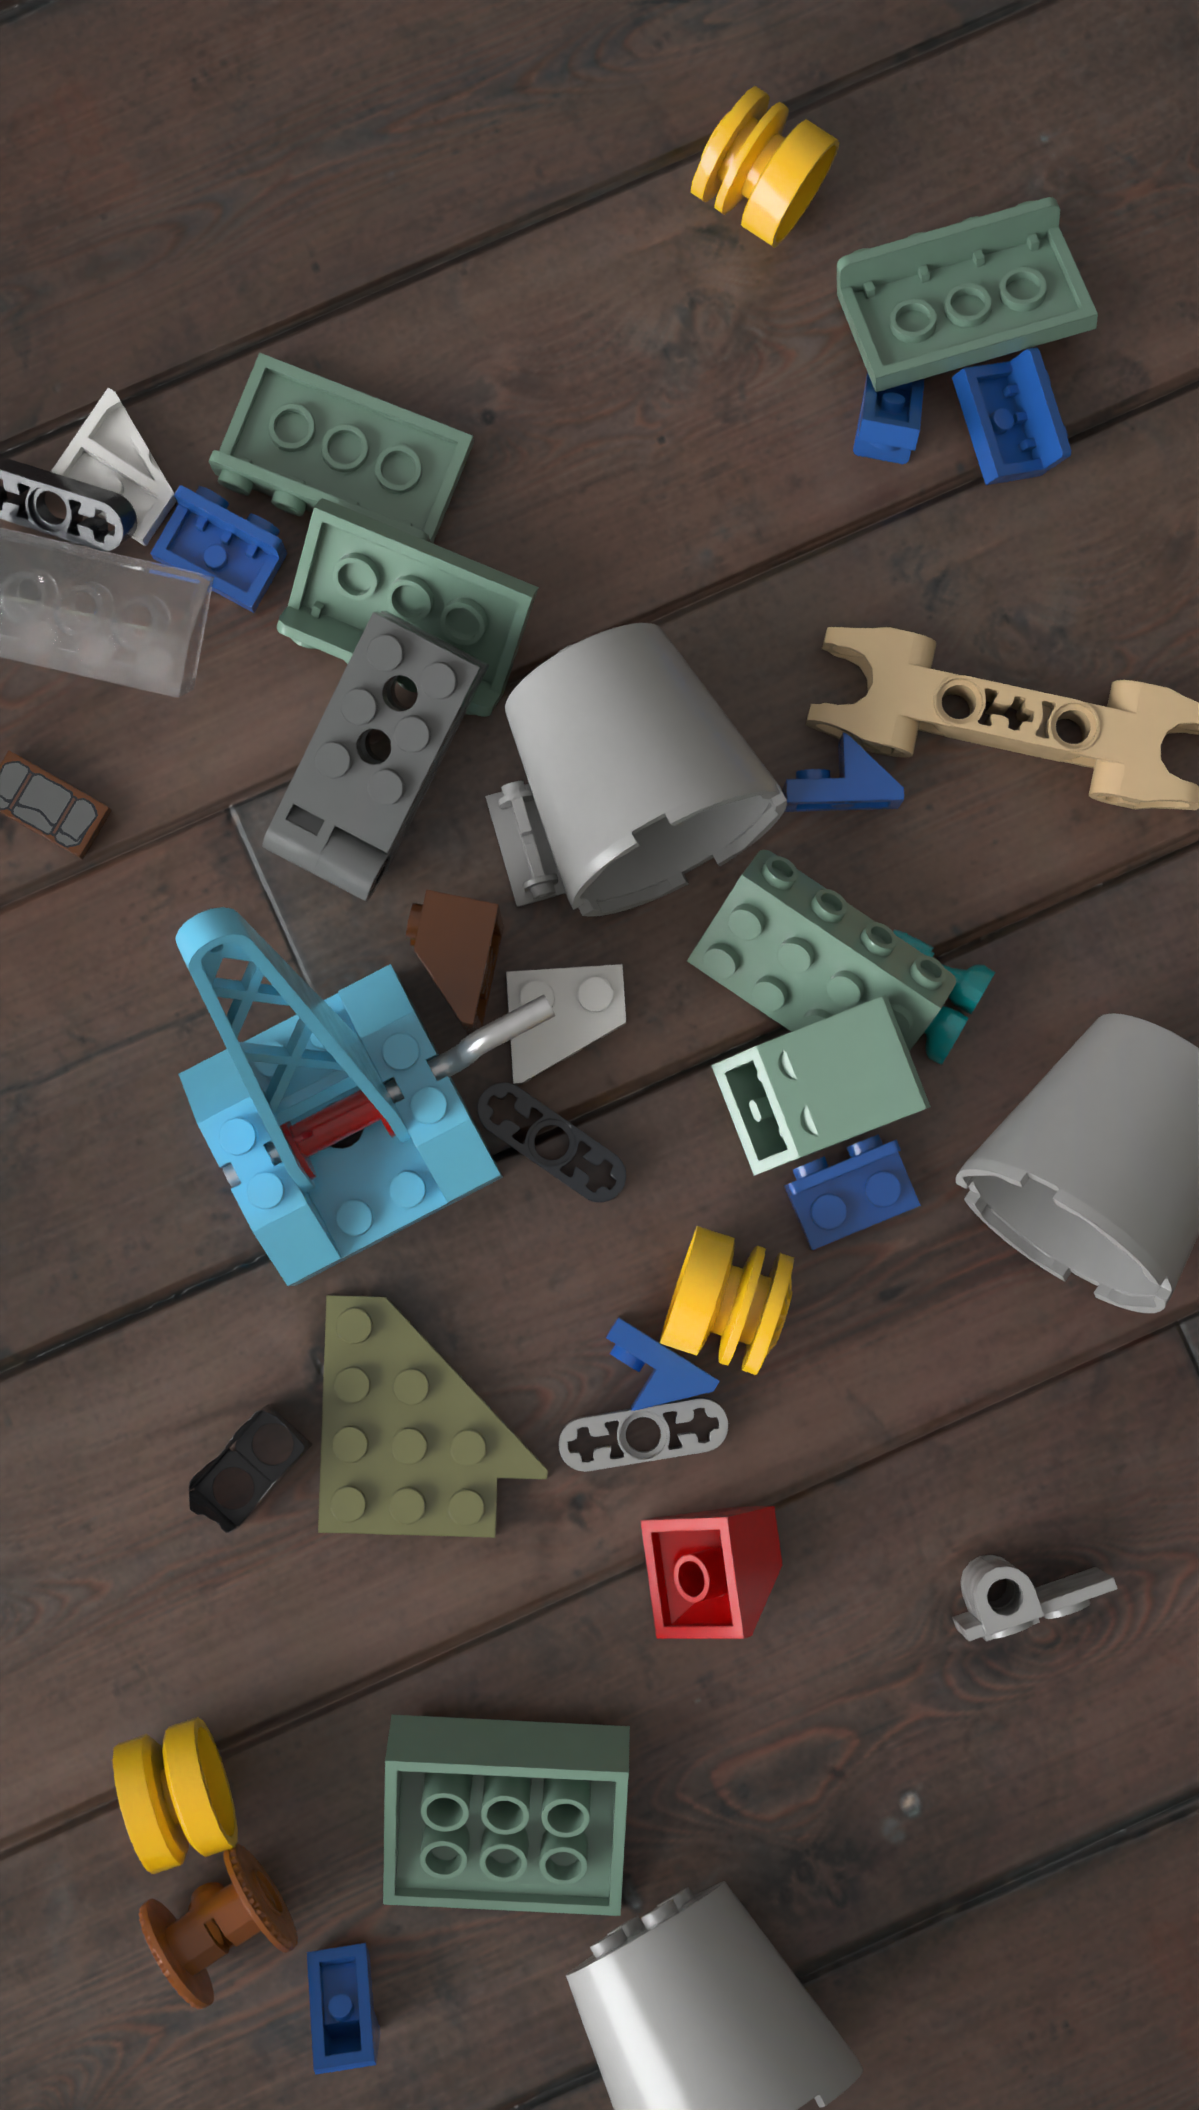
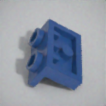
(851, 1193)

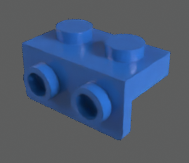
(1012, 418)
(221, 544)

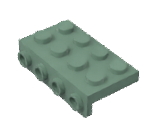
(963, 294)
(321, 439)
(366, 567)
(813, 955)

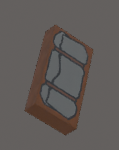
(49, 805)

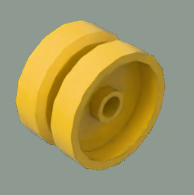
(174, 1795)

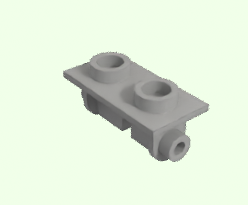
(524, 844)

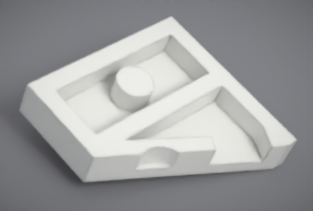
(115, 458)
(585, 1005)

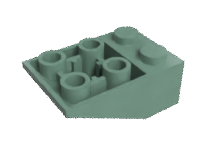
(820, 1085)

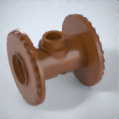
(214, 1924)

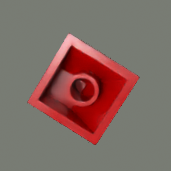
(711, 1571)

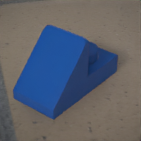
(889, 422)
(860, 785)
(672, 1375)
(342, 2009)

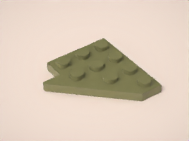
(406, 1433)

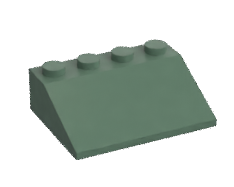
(505, 1815)

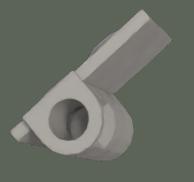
(1021, 1602)

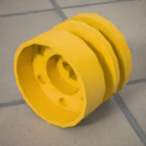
(758, 163)
(728, 1301)

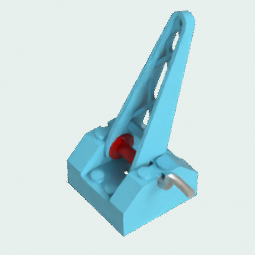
(368, 1057)

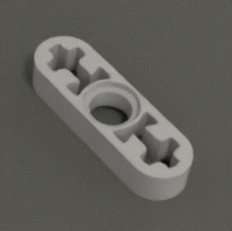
(601, 1454)

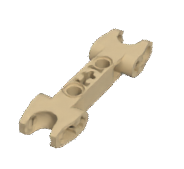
(907, 696)

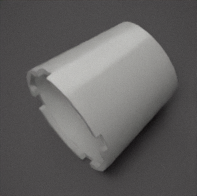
(635, 769)
(1101, 1164)
(705, 2014)

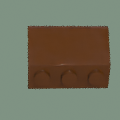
(459, 950)

